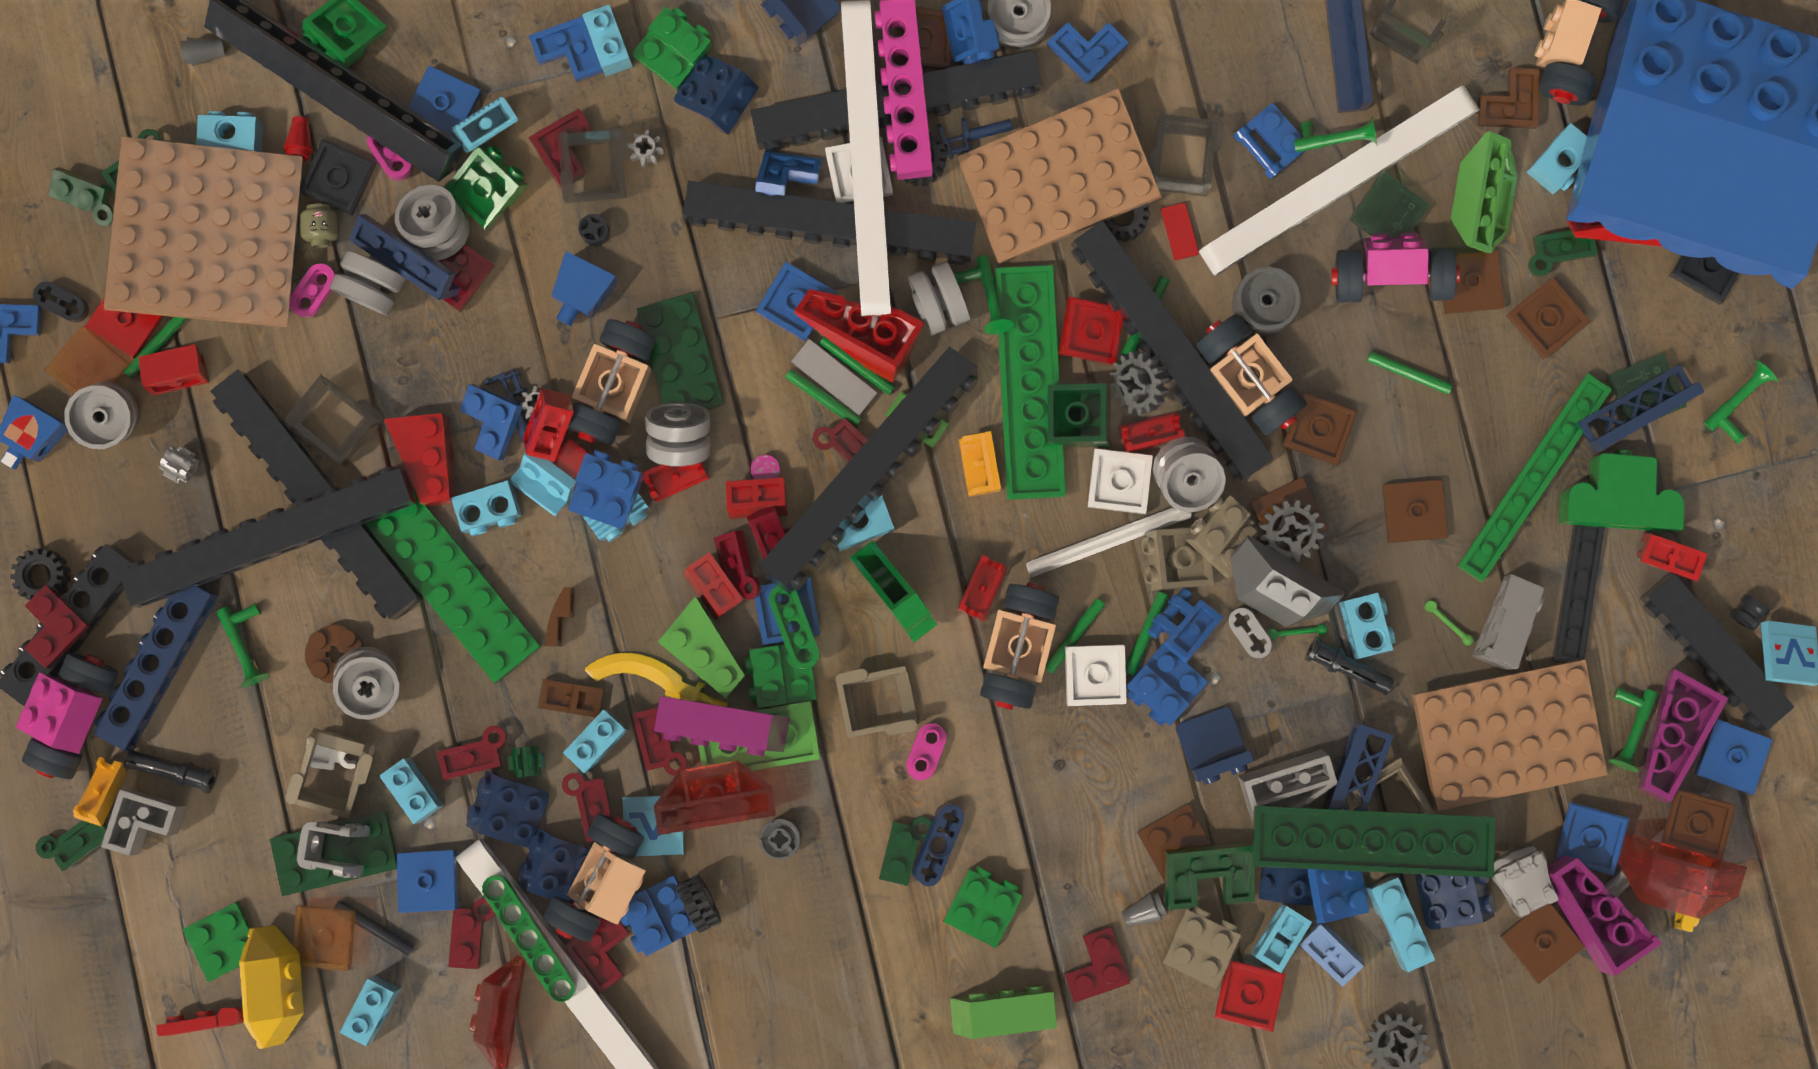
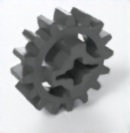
(1137, 382)
(1302, 527)
(1409, 1042)

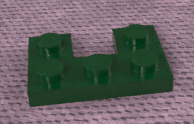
(1224, 860)

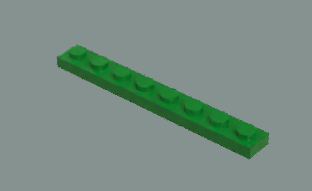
(1532, 479)

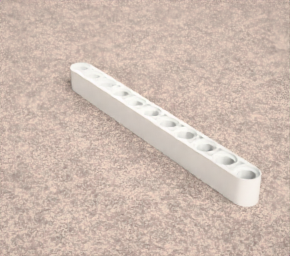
(865, 158)
(1339, 180)
(587, 1005)

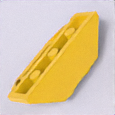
(270, 986)

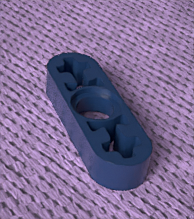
(922, 861)

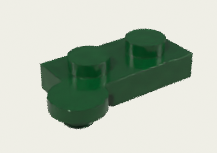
(71, 845)

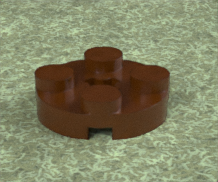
(322, 642)

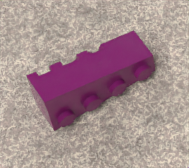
(721, 724)
(1680, 729)
(1600, 920)

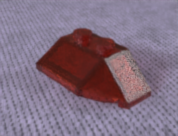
(712, 798)
(1678, 877)
(498, 1012)

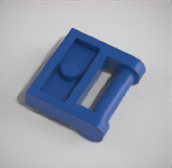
(1276, 133)

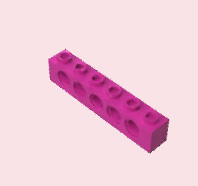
(903, 15)

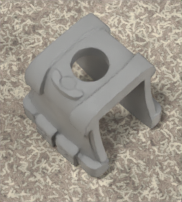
(310, 855)
(1524, 880)

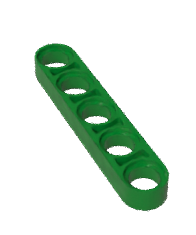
(542, 946)

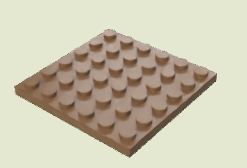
(203, 232)

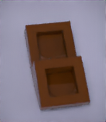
(562, 609)
(570, 698)

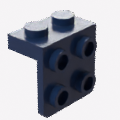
(801, 17)
(716, 92)
(1213, 745)
(506, 809)
(551, 865)
(1285, 886)
(1455, 900)

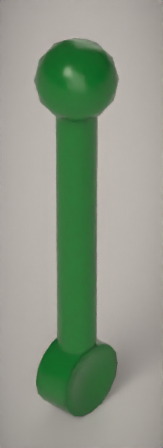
(1321, 629)

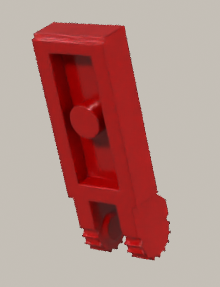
(204, 1021)

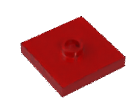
(124, 329)
(1091, 331)
(1250, 995)

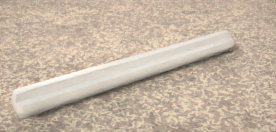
(1106, 541)

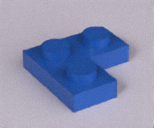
(568, 40)
(1085, 57)
(779, 168)
(17, 321)
(498, 419)

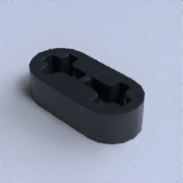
(63, 297)

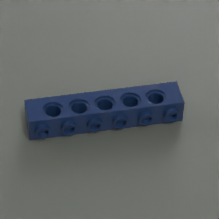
(156, 682)

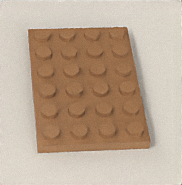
(1059, 176)
(1509, 734)

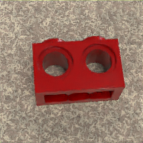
(547, 424)

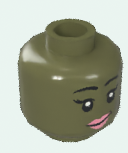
(319, 225)

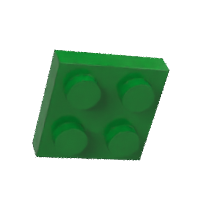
(219, 940)

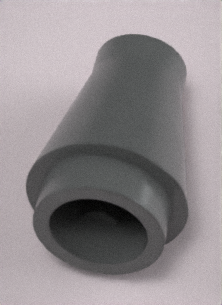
(201, 50)
(1146, 910)

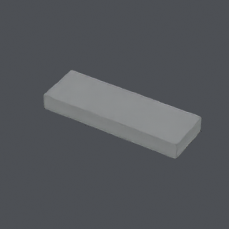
(834, 377)

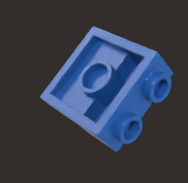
(967, 33)
(606, 490)
(1165, 686)
(657, 917)

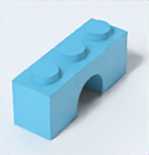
(1402, 925)

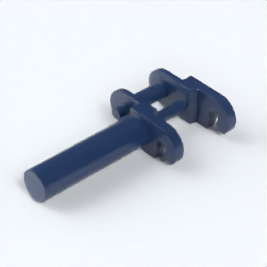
(972, 134)
(521, 423)

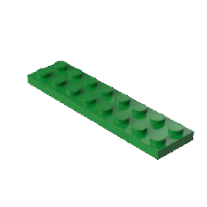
(1026, 369)
(455, 589)

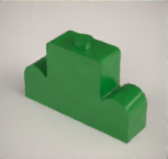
(1622, 496)
(893, 591)

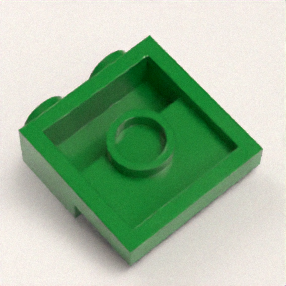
(342, 29)
(672, 47)
(486, 185)
(777, 678)
(983, 906)

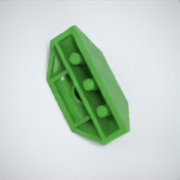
(1485, 193)

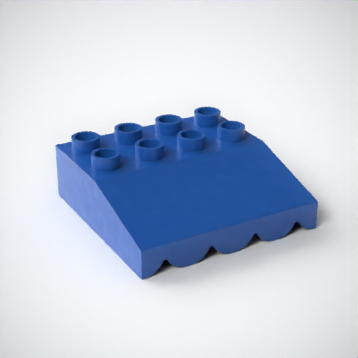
(1706, 138)

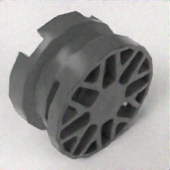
(780, 839)

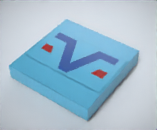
(1790, 653)
(641, 815)

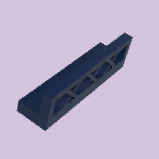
(1349, 55)
(404, 258)
(1650, 413)
(1349, 763)

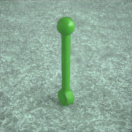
(1431, 606)

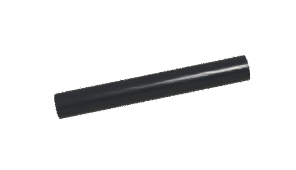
(378, 930)

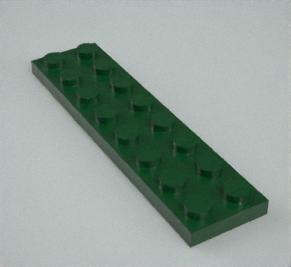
(1373, 841)

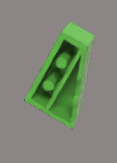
(701, 648)
(1003, 1012)

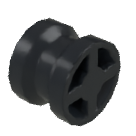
(591, 224)
(1749, 612)

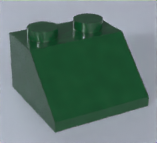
(1079, 415)

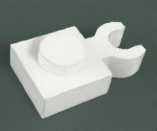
(325, 758)

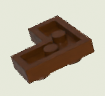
(1516, 109)

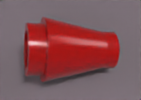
(299, 139)

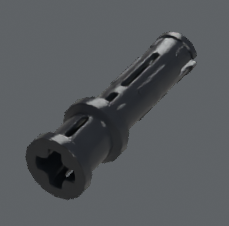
(1336, 660)
(184, 774)

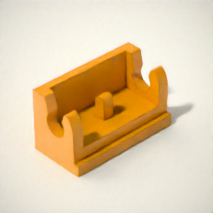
(979, 464)
(100, 792)

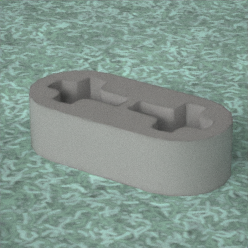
(1244, 636)

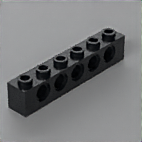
(102, 596)

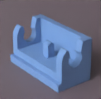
(1332, 953)

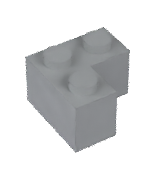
(135, 815)

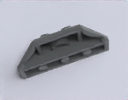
(1280, 585)

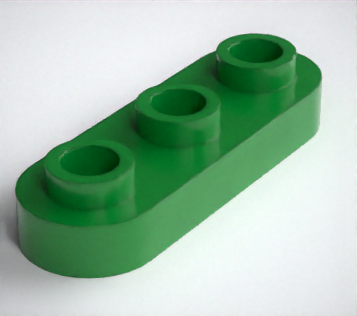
(794, 641)

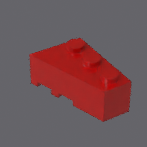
(426, 455)

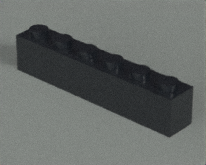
(1715, 652)

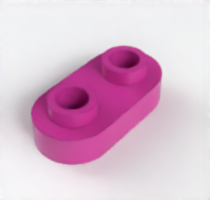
(388, 160)
(311, 289)
(924, 751)

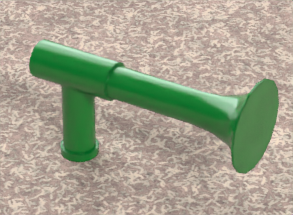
(1311, 142)
(997, 323)
(1719, 417)
(229, 621)
(1645, 705)

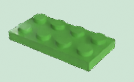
(800, 742)

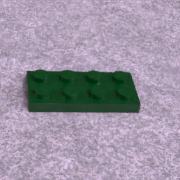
(680, 352)
(374, 852)

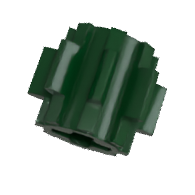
(526, 761)

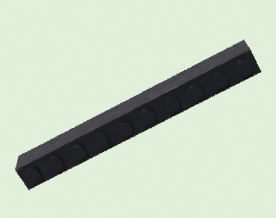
(334, 86)
(943, 89)
(824, 221)
(1162, 337)
(869, 470)
(304, 479)
(268, 537)

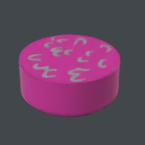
(765, 467)

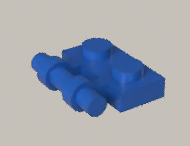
(1192, 631)

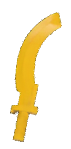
(653, 670)

